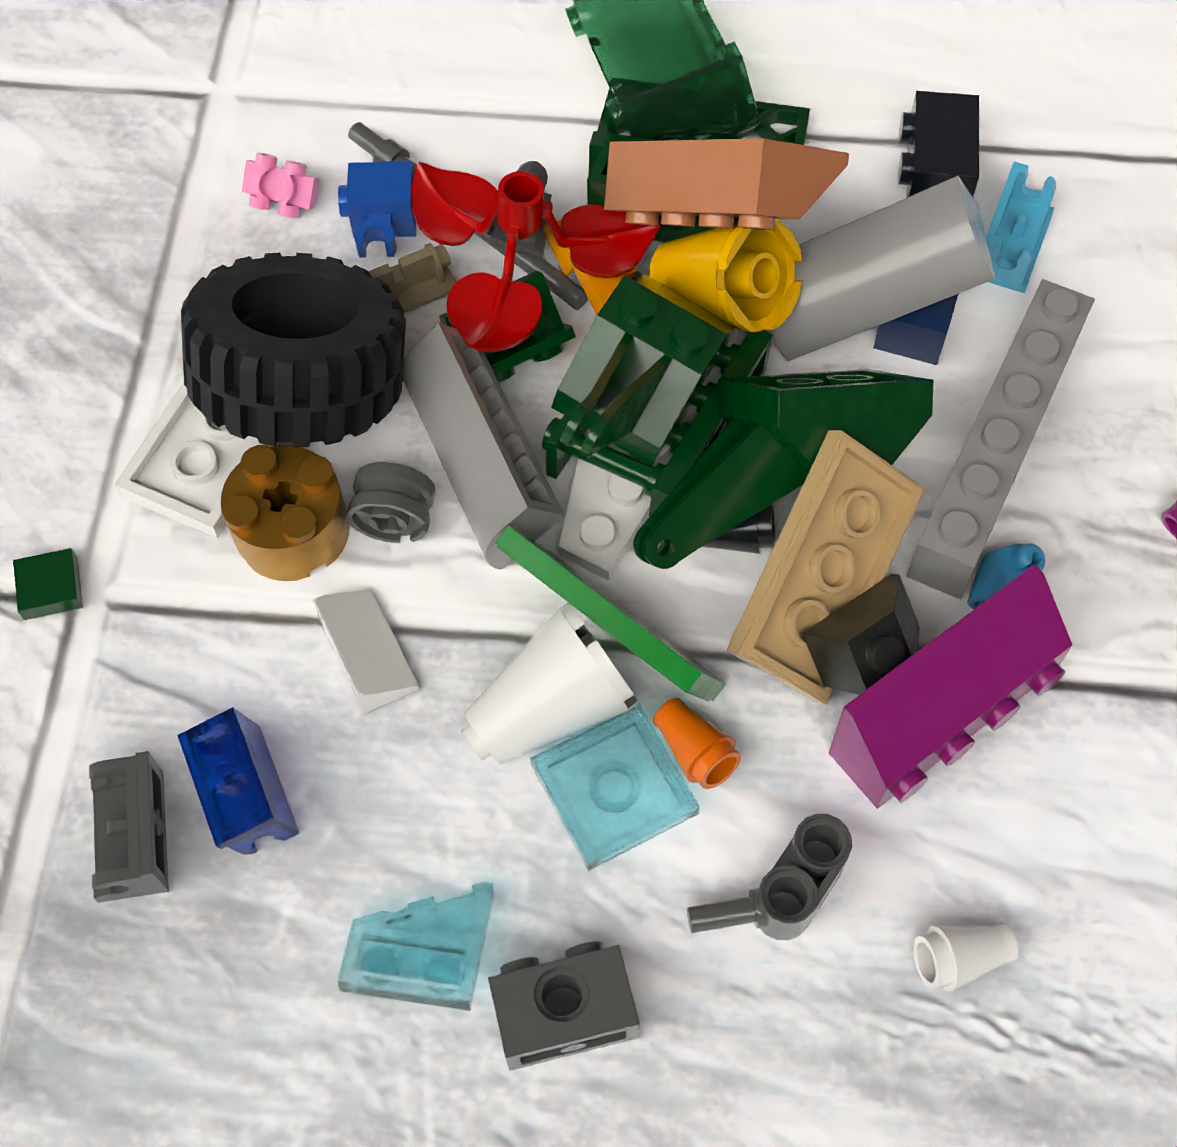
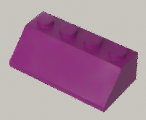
(952, 690)

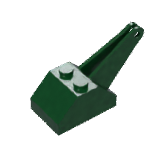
(639, 368)
(772, 444)

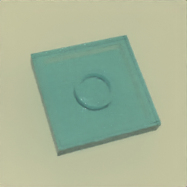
(614, 786)

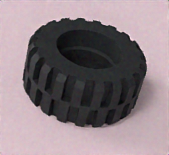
(293, 349)

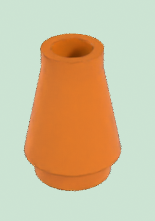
(699, 746)

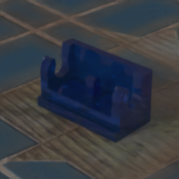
(237, 782)

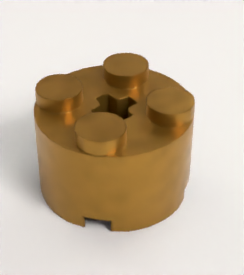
(285, 511)

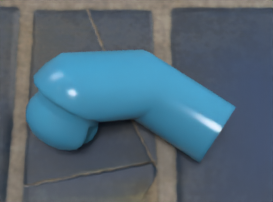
(1001, 568)

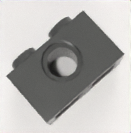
(536, 1035)

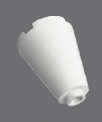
(547, 692)

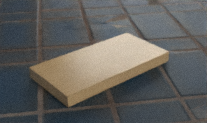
(825, 556)

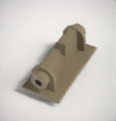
(418, 276)

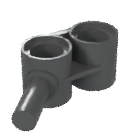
(792, 873)

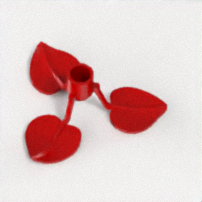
(494, 311)

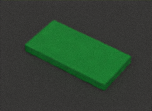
(610, 615)

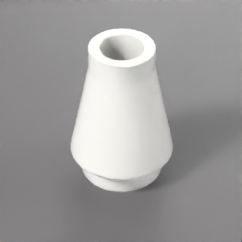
(961, 954)

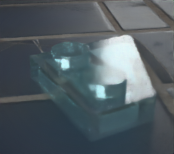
(421, 952)

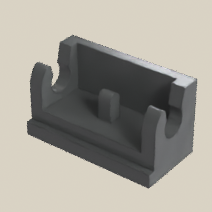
(129, 828)

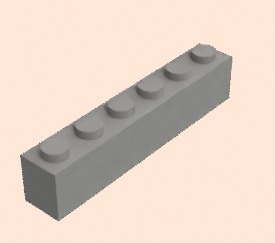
(999, 440)

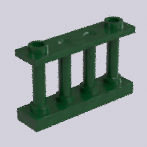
(686, 442)

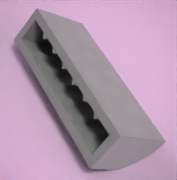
(886, 267)
(478, 441)

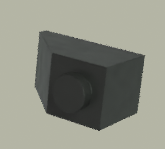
(865, 637)

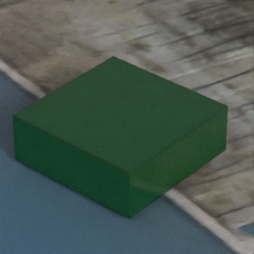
(47, 584)

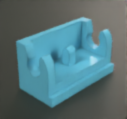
(1019, 228)

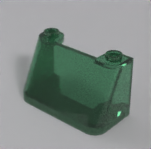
(666, 67)

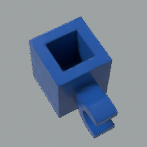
(378, 203)

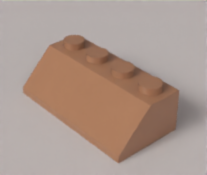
(718, 181)

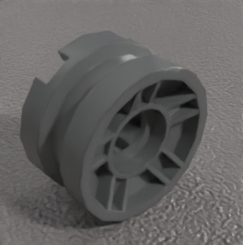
(391, 502)

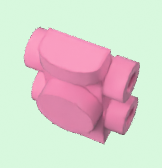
(286, 185)

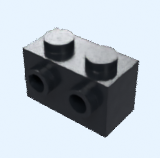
(940, 141)

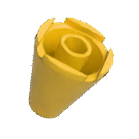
(734, 273)

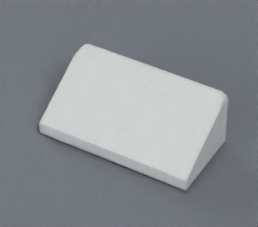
(365, 647)

